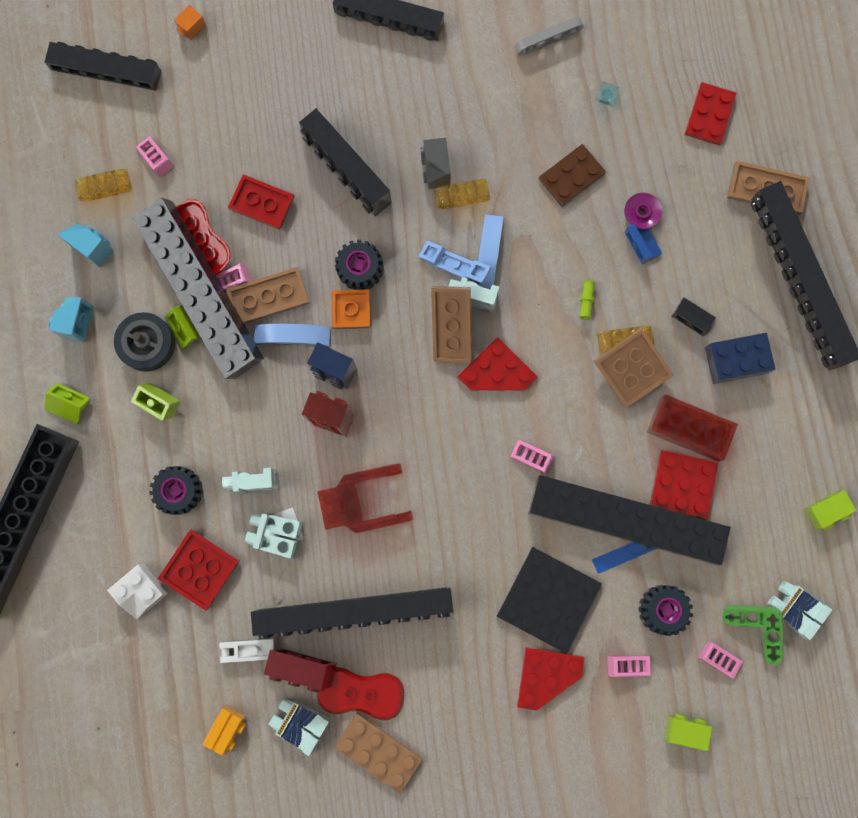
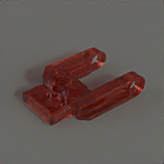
(342, 506)

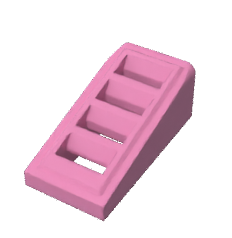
(162, 165)
(236, 270)
(550, 458)
(706, 652)
(616, 666)

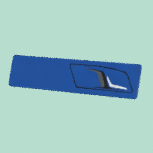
(620, 556)

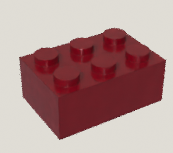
(300, 669)

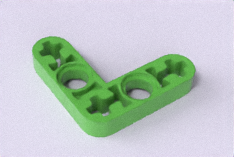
(763, 621)

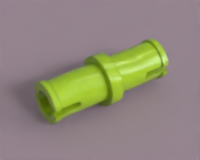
(587, 299)

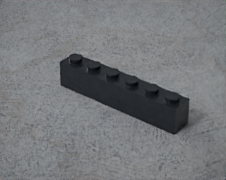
(394, 15)
(103, 65)

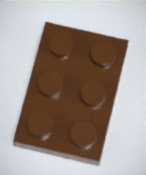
(572, 175)

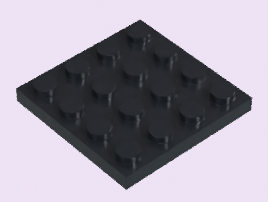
(549, 600)

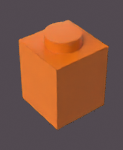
(189, 22)

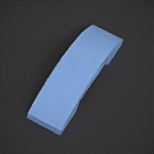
(490, 246)
(454, 264)
(291, 334)

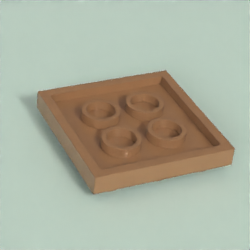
(633, 367)

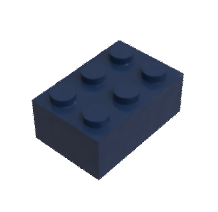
(740, 358)
(332, 365)

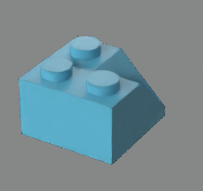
(87, 242)
(71, 319)

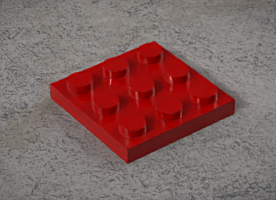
(684, 484)
(198, 569)

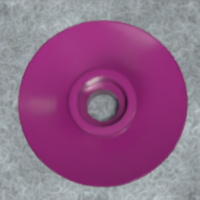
(646, 203)

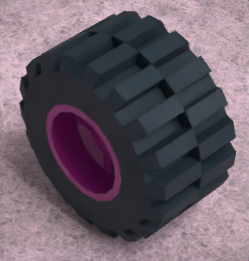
(359, 265)
(176, 490)
(665, 610)

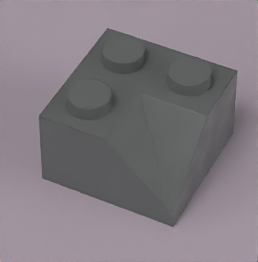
(436, 160)

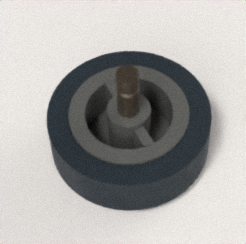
(144, 341)

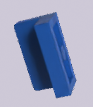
(642, 243)

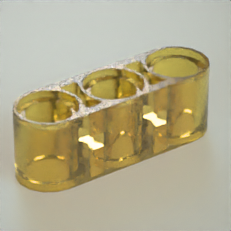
(103, 185)
(462, 194)
(610, 338)

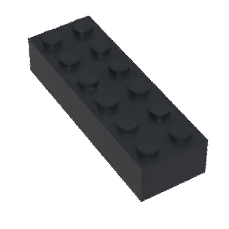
(345, 163)

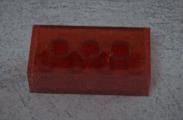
(328, 413)
(692, 428)

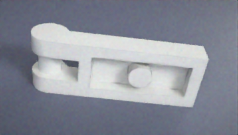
(246, 650)

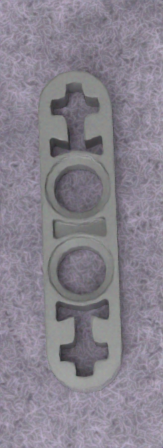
(549, 36)

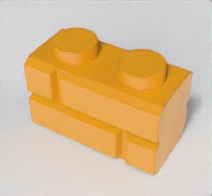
(225, 730)

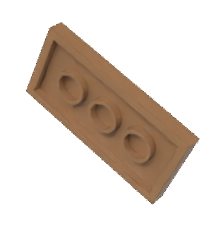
(750, 178)
(268, 295)
(451, 324)
(378, 753)

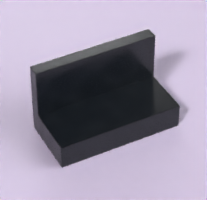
(693, 317)

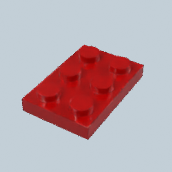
(710, 113)
(261, 202)

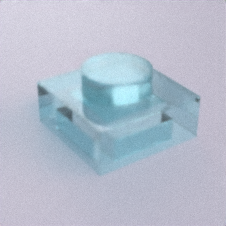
(607, 93)

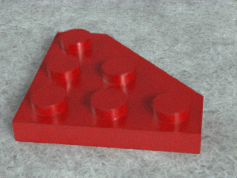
(497, 370)
(546, 676)

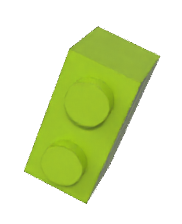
(155, 401)
(830, 509)
(688, 732)

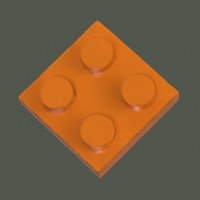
(350, 309)

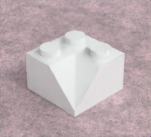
(137, 591)

